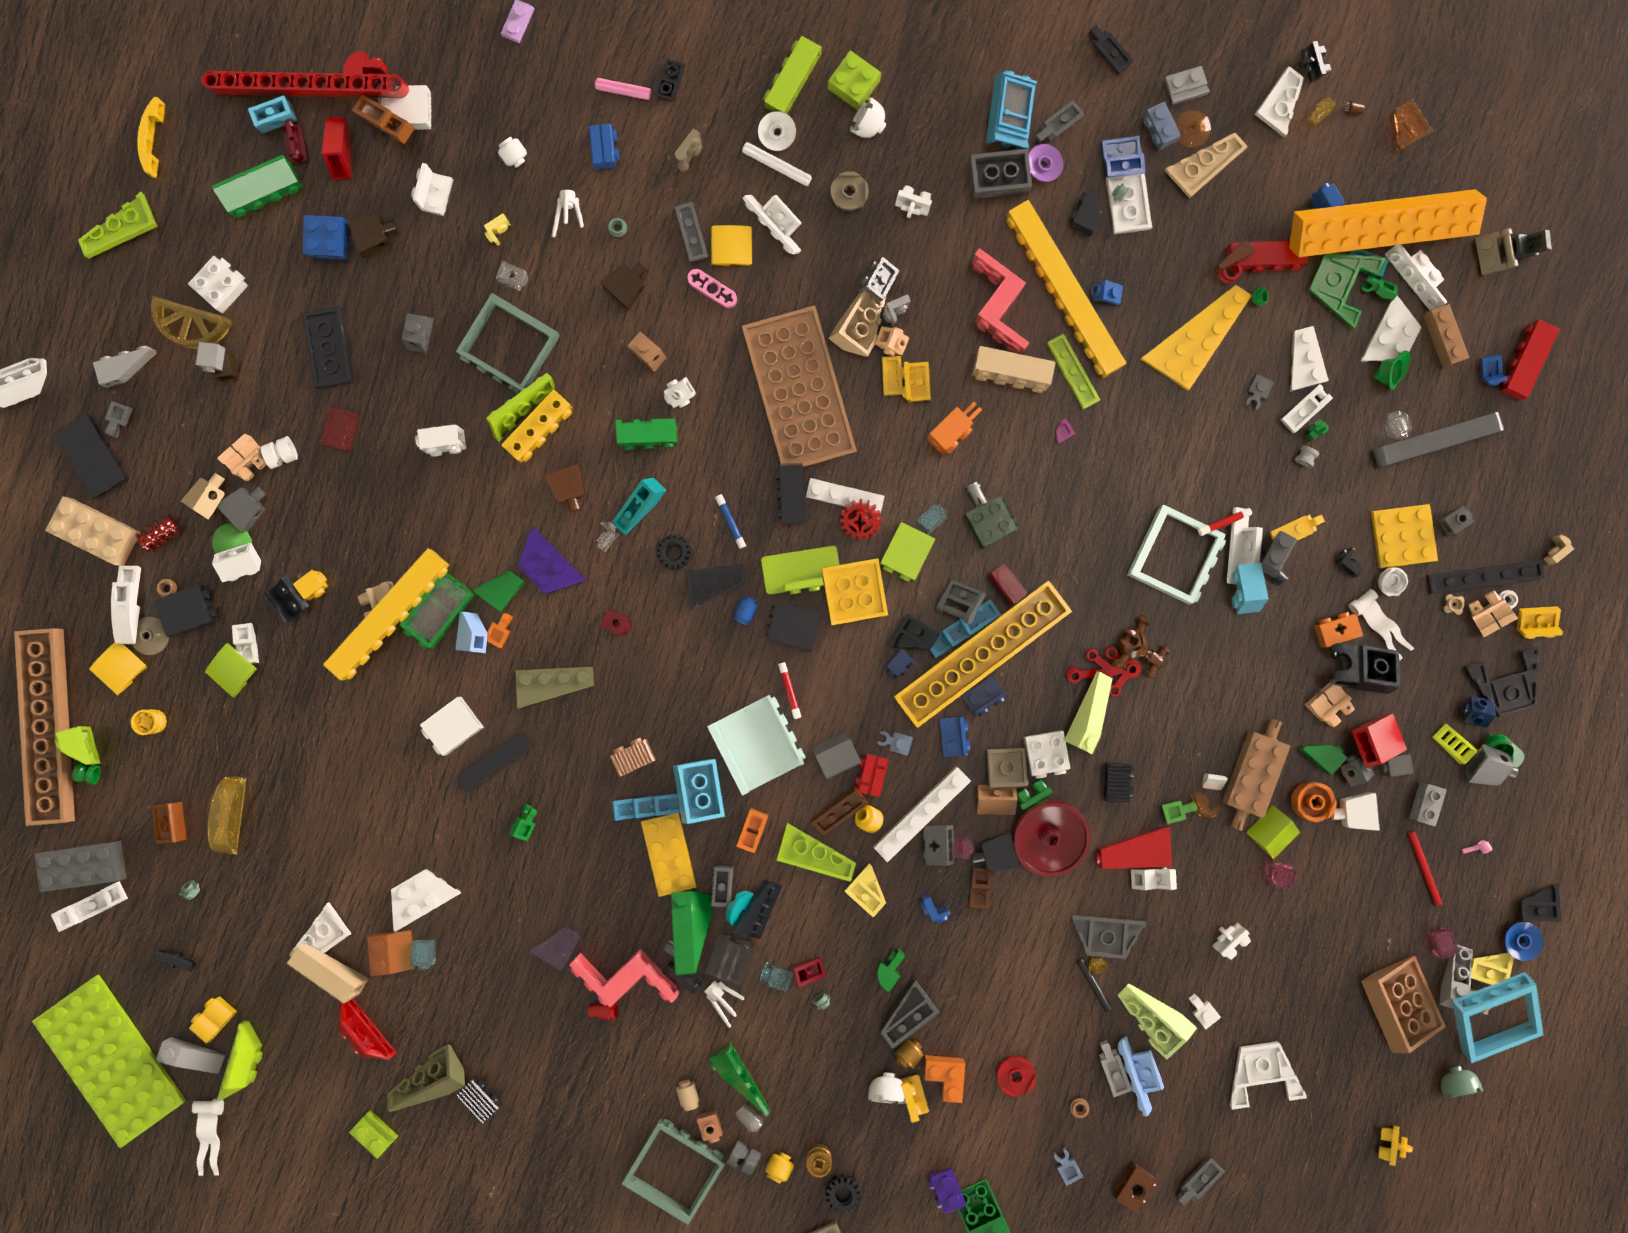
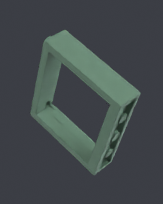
(482, 318)
(659, 1198)

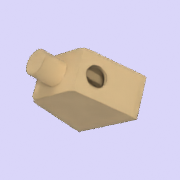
(205, 495)

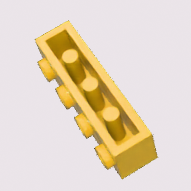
(537, 426)

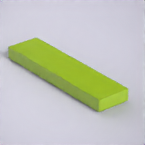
(1073, 371)

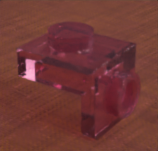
(963, 848)

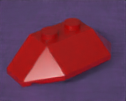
(362, 1033)

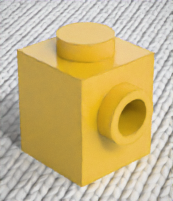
(311, 585)

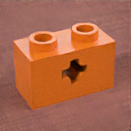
(1348, 630)

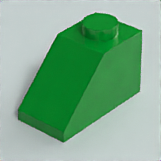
(1325, 756)

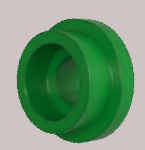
(1260, 296)

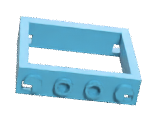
(1491, 997)

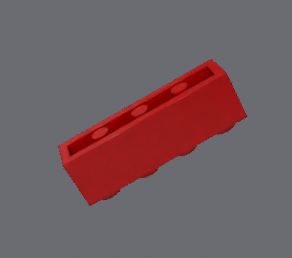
(1529, 359)

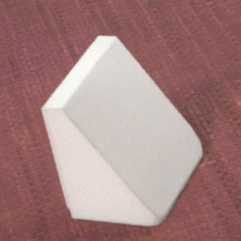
(1213, 781)

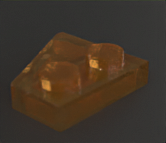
(1410, 125)

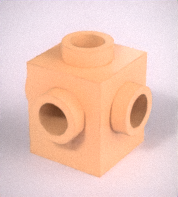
(892, 341)

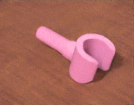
(1483, 845)

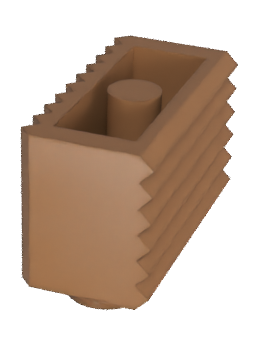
(632, 757)

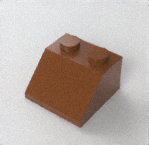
(390, 952)

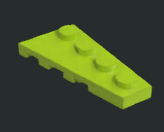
(809, 853)

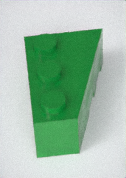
(646, 434)

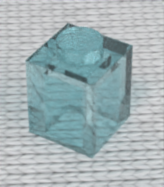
(932, 518)
(423, 953)

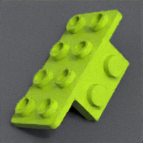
(797, 570)

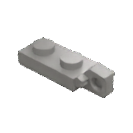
(1114, 1070)

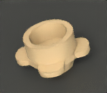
(1459, 604)

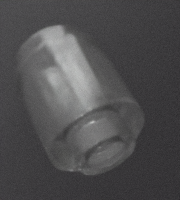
(749, 1118)

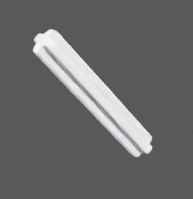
(776, 164)

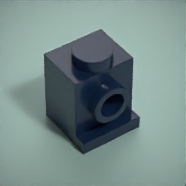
(899, 664)

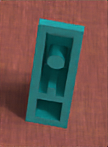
(638, 504)

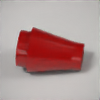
(603, 1012)

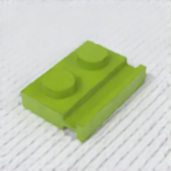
(373, 1134)

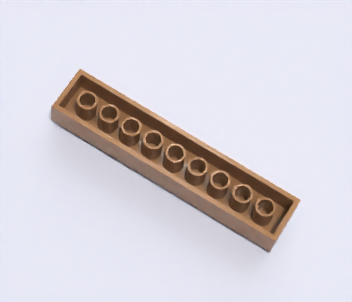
(42, 715)

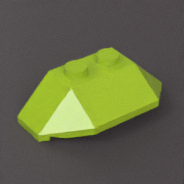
(242, 1061)

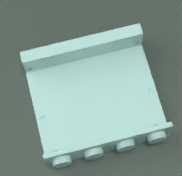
(756, 744)

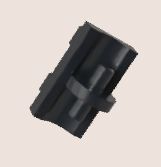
(1313, 61)

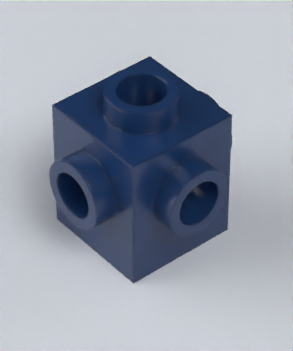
(1478, 711)

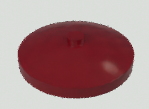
(1051, 838)

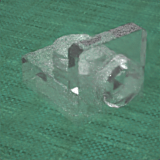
(607, 539)

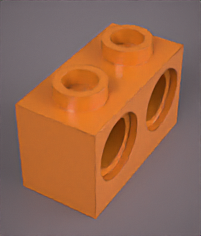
(752, 830)

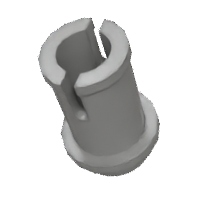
(975, 492)

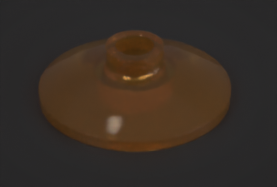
(1193, 137)

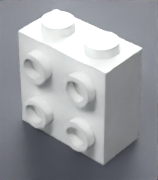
(218, 283)
(441, 439)
(1046, 753)

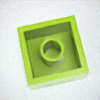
(854, 80)

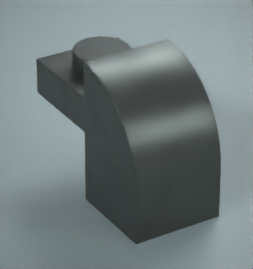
(1530, 244)

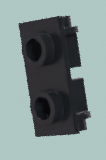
(690, 982)

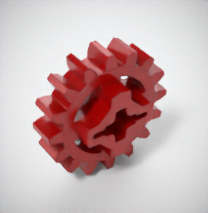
(868, 519)

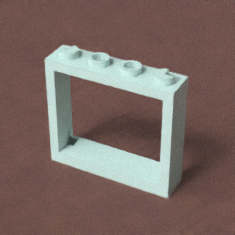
(1147, 544)

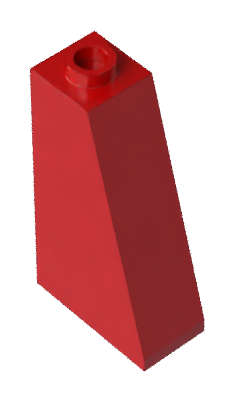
(1138, 851)

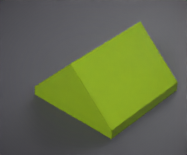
(1273, 831)

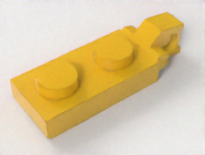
(1300, 527)

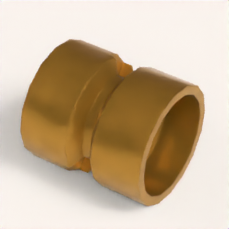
(819, 1160)

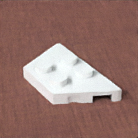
(1393, 334)
(418, 897)

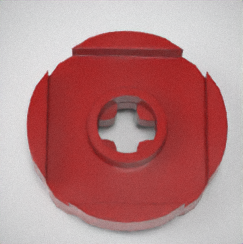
(1019, 1086)

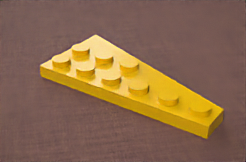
(1190, 347)

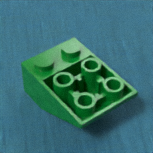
(982, 1210)

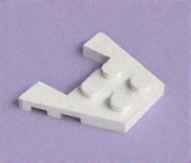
(1263, 1065)

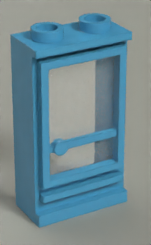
(1011, 110)

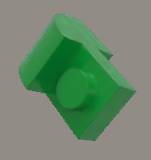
(887, 972)

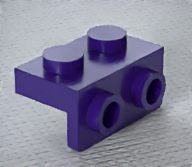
(947, 1189)

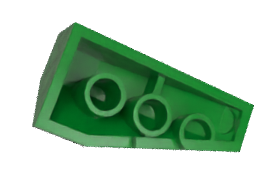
(691, 921)
(733, 1070)

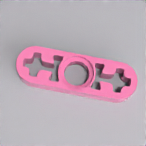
(697, 285)

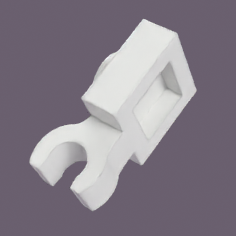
(1204, 1012)

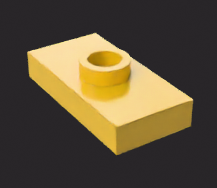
(892, 375)

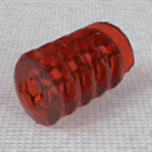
(158, 534)

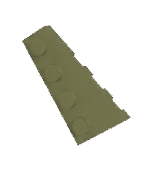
(545, 684)

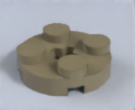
(857, 184)

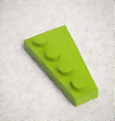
(126, 224)
(520, 405)

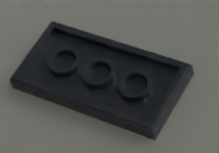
(327, 347)
(90, 456)

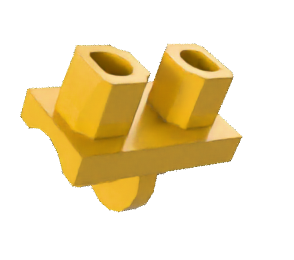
(1390, 1154)

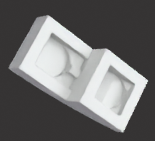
(245, 641)

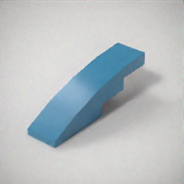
(960, 630)
(645, 806)

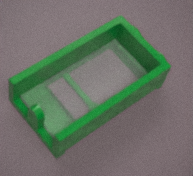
(437, 611)

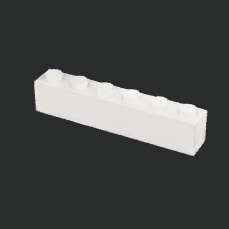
(921, 813)

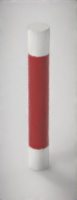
(1225, 521)
(789, 690)

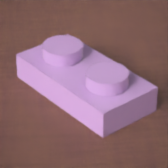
(517, 21)

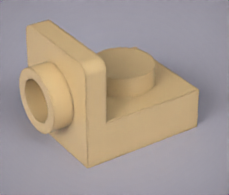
(1560, 551)

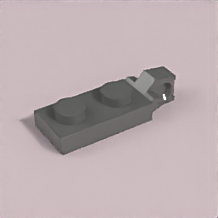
(1060, 122)
(1200, 1181)

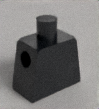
(997, 853)

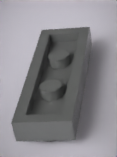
(691, 232)

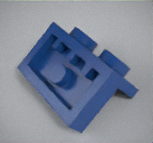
(954, 737)

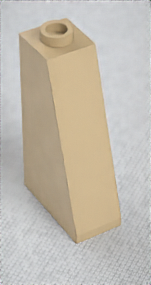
(327, 972)

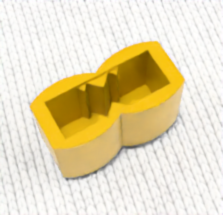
(213, 1019)

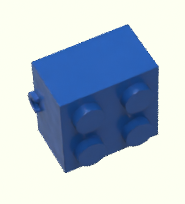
(325, 237)

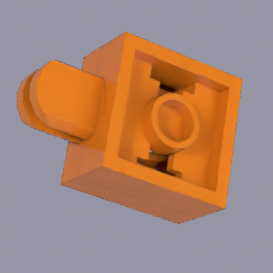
(953, 428)

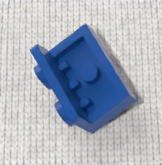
(936, 914)

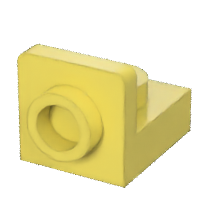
(497, 225)

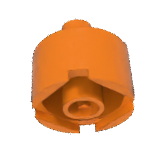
(1304, 808)

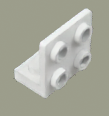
(431, 191)

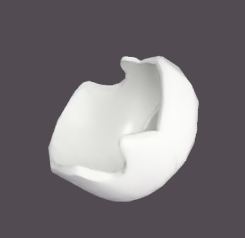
(1392, 581)

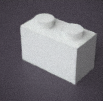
(236, 562)

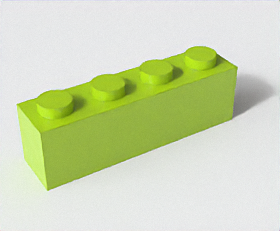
(793, 75)

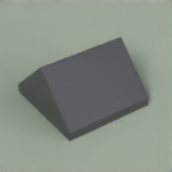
(836, 755)

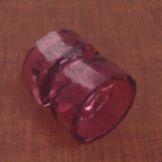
(1280, 874)

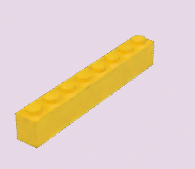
(386, 615)

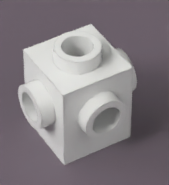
(682, 387)

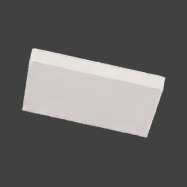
(1134, 210)

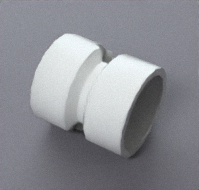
(277, 453)

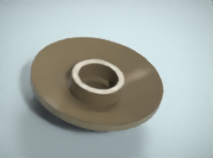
(156, 642)

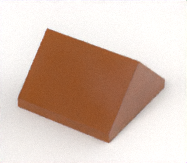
(169, 823)

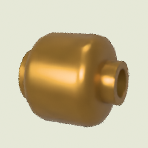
(908, 1054)

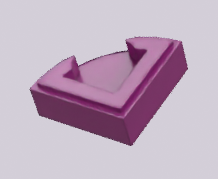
(1063, 431)

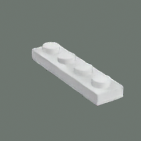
(840, 494)

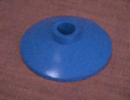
(1531, 944)

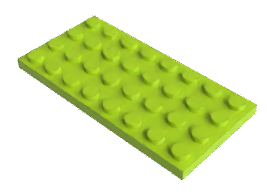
(109, 1061)

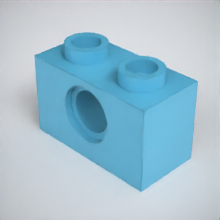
(272, 114)

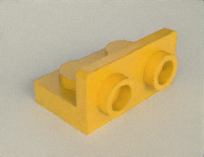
(914, 1096)

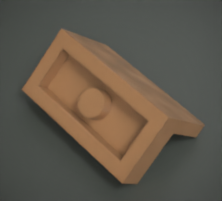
(996, 800)

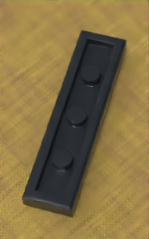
(494, 762)

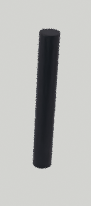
(1094, 985)

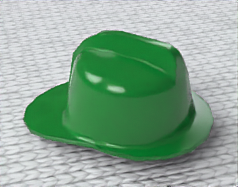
(1393, 370)
(1504, 744)

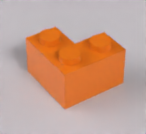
(949, 1072)

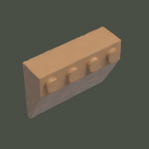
(1403, 1005)

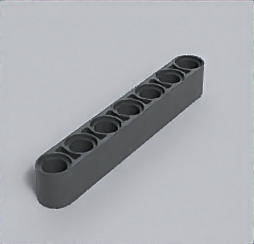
(1438, 439)

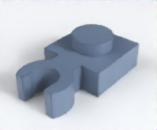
(898, 743)
(1068, 1168)

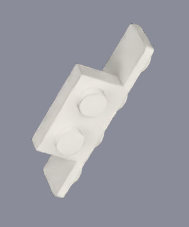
(778, 220)
(1419, 275)
(1244, 544)

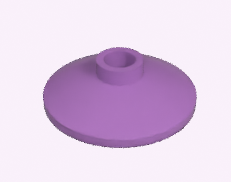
(1050, 158)

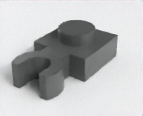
(1259, 389)

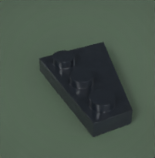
(712, 582)
(757, 914)

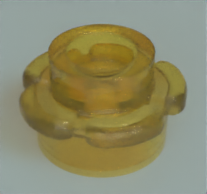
(1097, 965)

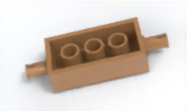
(1256, 774)

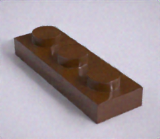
(839, 811)

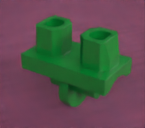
(1041, 792)

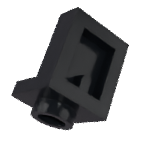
(1350, 566)

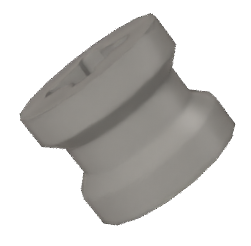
(1307, 456)

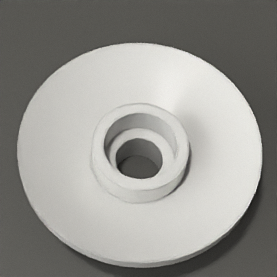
(774, 121)

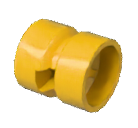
(148, 722)

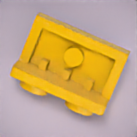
(916, 382)
(1539, 622)

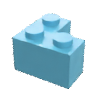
(1251, 588)

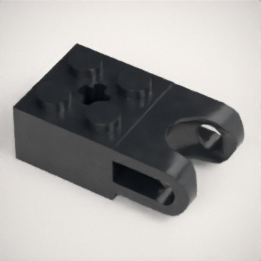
(1366, 668)

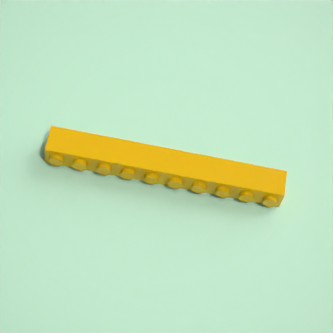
(1065, 289)

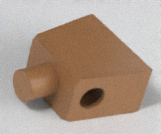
(646, 351)

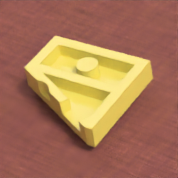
(866, 891)

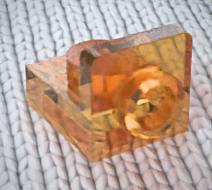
(1202, 804)

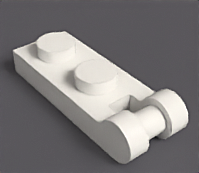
(1306, 409)

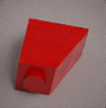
(337, 148)

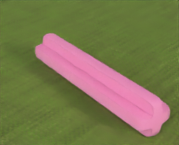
(622, 88)

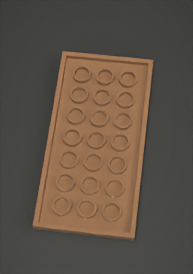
(799, 388)

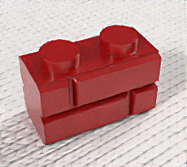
(871, 775)

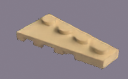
(1201, 167)

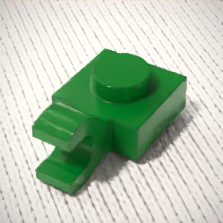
(1382, 287)
(1316, 429)
(524, 826)

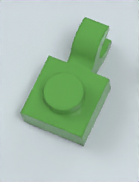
(1176, 811)

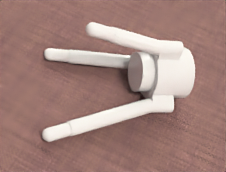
(566, 201)
(715, 992)

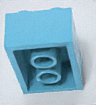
(698, 791)

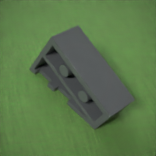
(909, 1016)

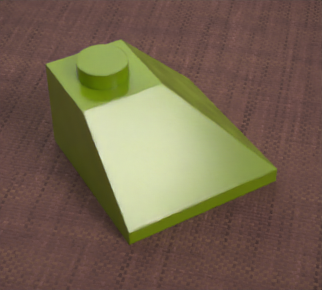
(78, 744)

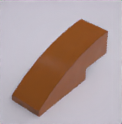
(383, 119)

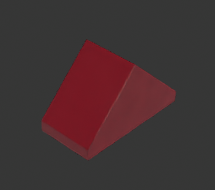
(807, 971)

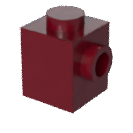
(616, 623)

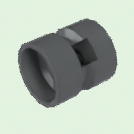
(743, 1158)

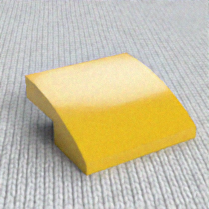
(731, 245)
(117, 667)

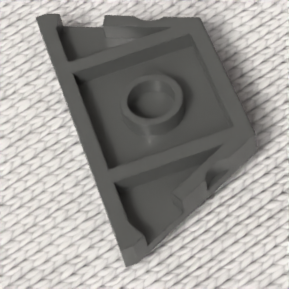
(1107, 935)

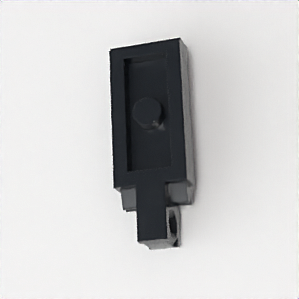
(1110, 50)

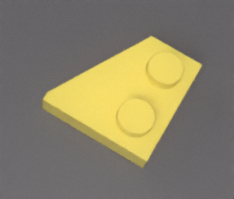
(1492, 968)

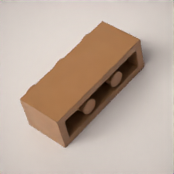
(1446, 336)

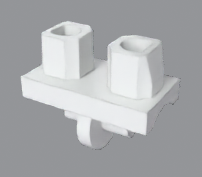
(913, 203)
(1230, 939)

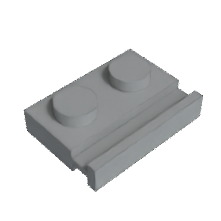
(1187, 85)

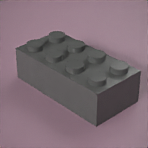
(80, 866)

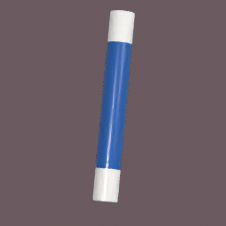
(730, 521)

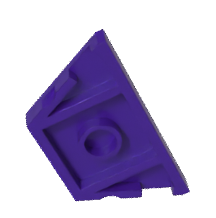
(546, 565)

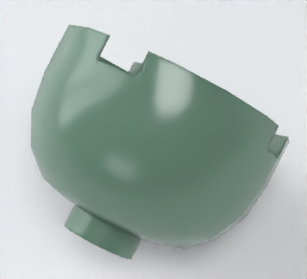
(1460, 1083)

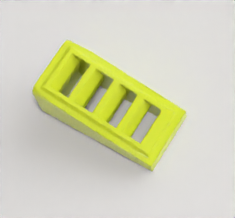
(1467, 755)

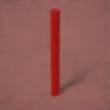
(1424, 868)

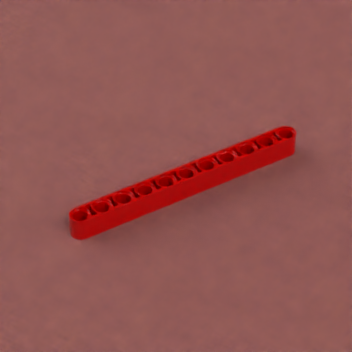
(297, 80)

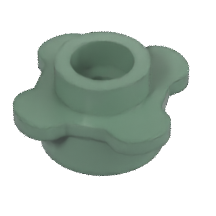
(189, 890)

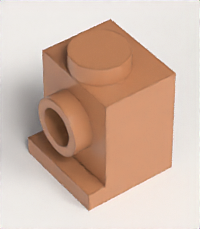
(710, 1119)

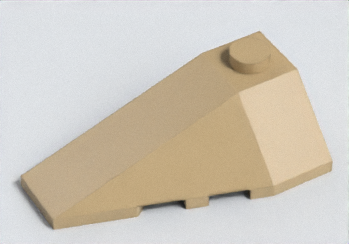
(859, 325)

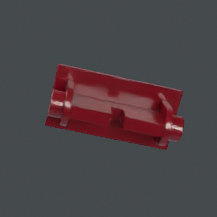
(294, 142)

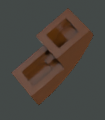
(980, 889)

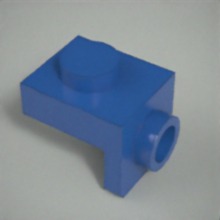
(1107, 292)
(1491, 370)

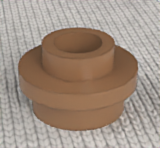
(161, 587)
(1081, 1113)

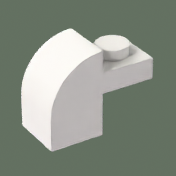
(1153, 878)

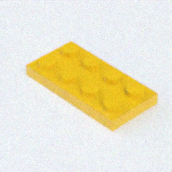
(668, 854)

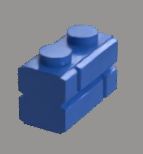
(603, 147)

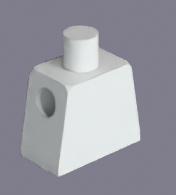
(1358, 812)

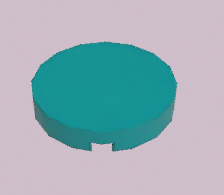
(735, 907)

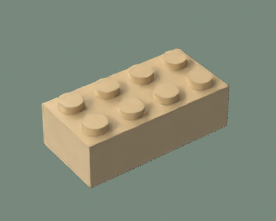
(1013, 369)
(92, 531)

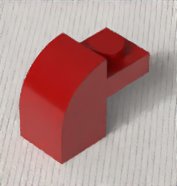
(360, 64)

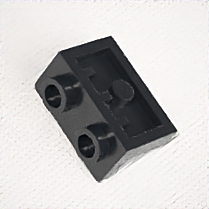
(287, 600)

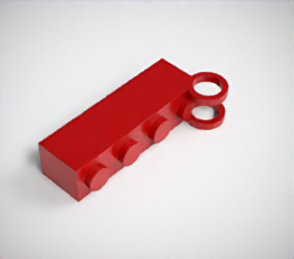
(1268, 255)

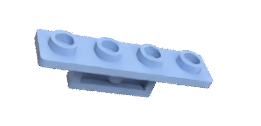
(1143, 1074)

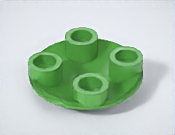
(229, 537)

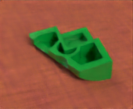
(500, 590)

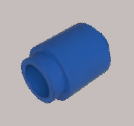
(745, 610)

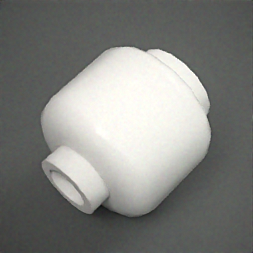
(512, 152)

